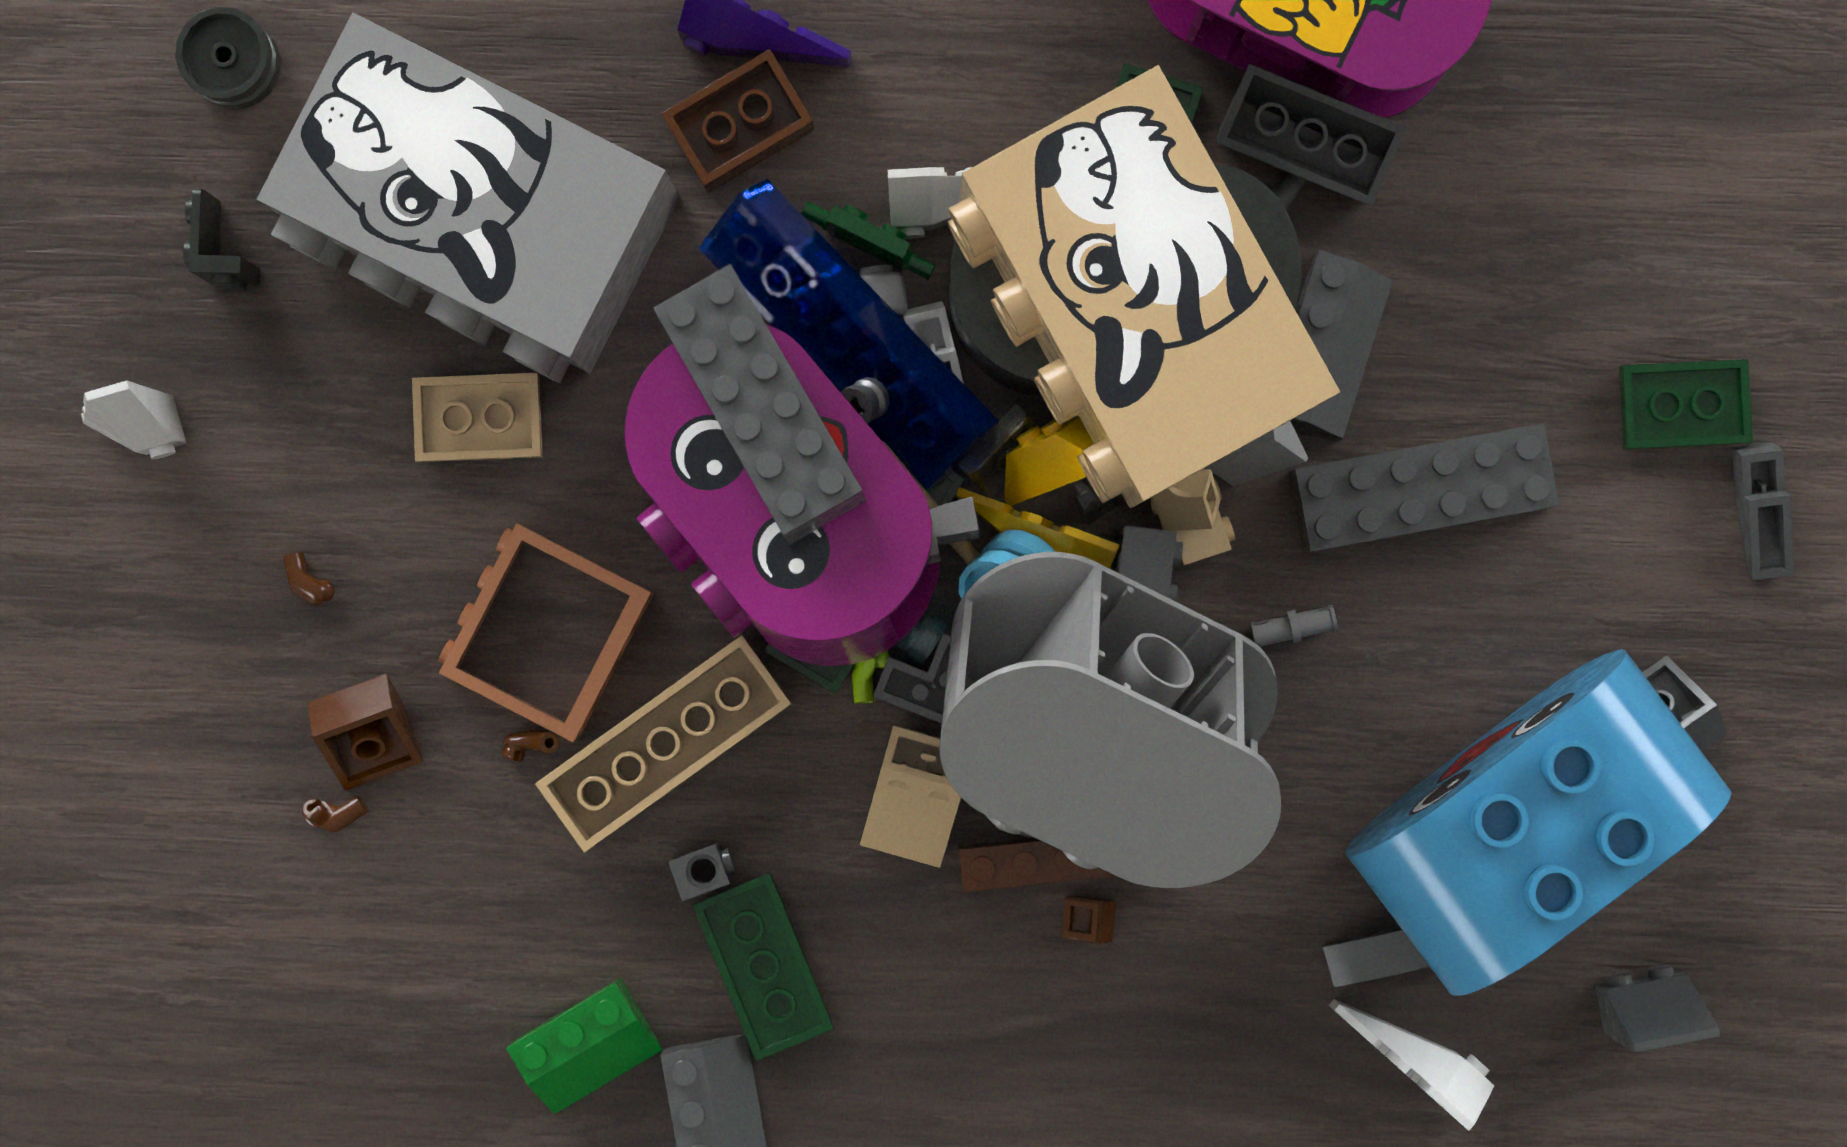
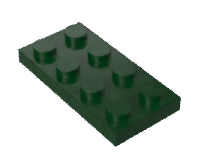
(763, 966)

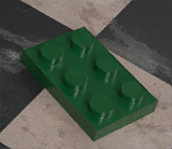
(1685, 404)

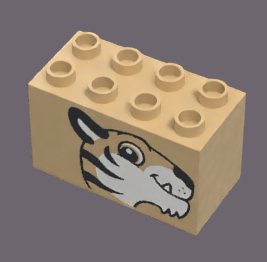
(1138, 290)

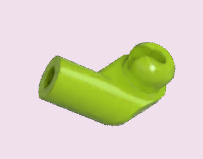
(863, 680)

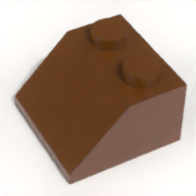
(364, 732)

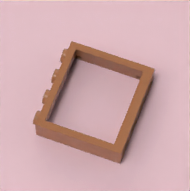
(606, 664)

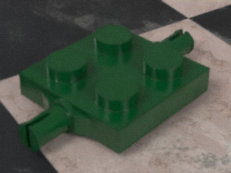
(884, 244)

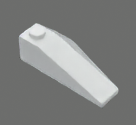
(922, 198)
(135, 418)
(1442, 1073)

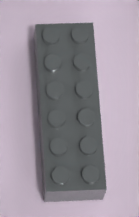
(760, 404)
(1424, 488)

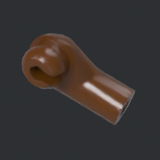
(303, 584)
(534, 740)
(333, 817)

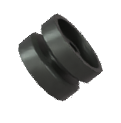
(203, 53)

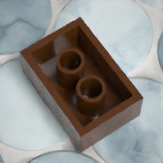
(738, 121)

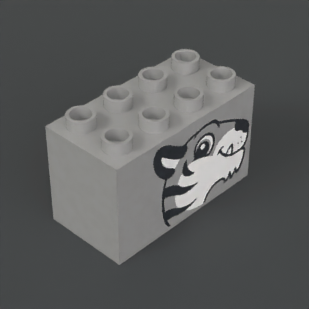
(467, 198)

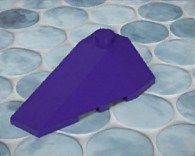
(738, 31)

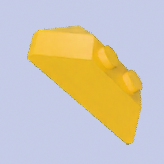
(1045, 460)

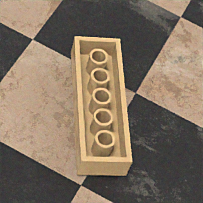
(664, 743)

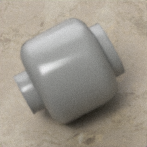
(888, 285)

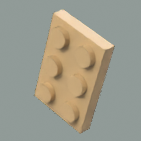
(477, 417)

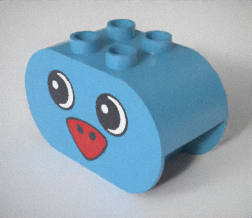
(1539, 824)

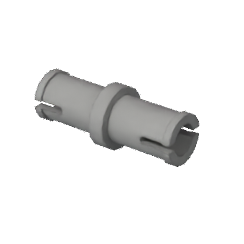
(1294, 626)

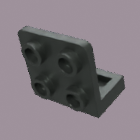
(203, 249)

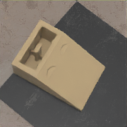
(912, 800)

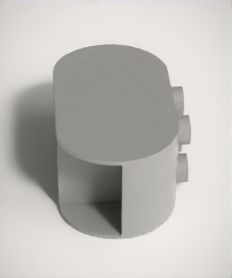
(1109, 722)

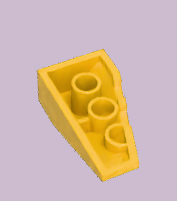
(1061, 539)

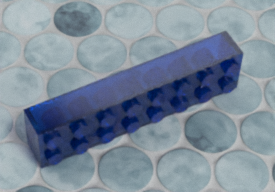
(848, 330)

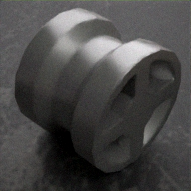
(871, 397)

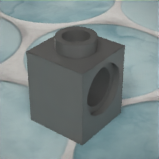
(685, 879)

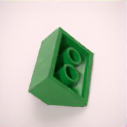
(584, 1047)

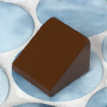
(1088, 919)

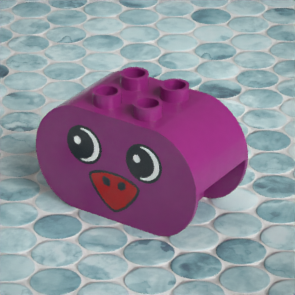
(826, 596)

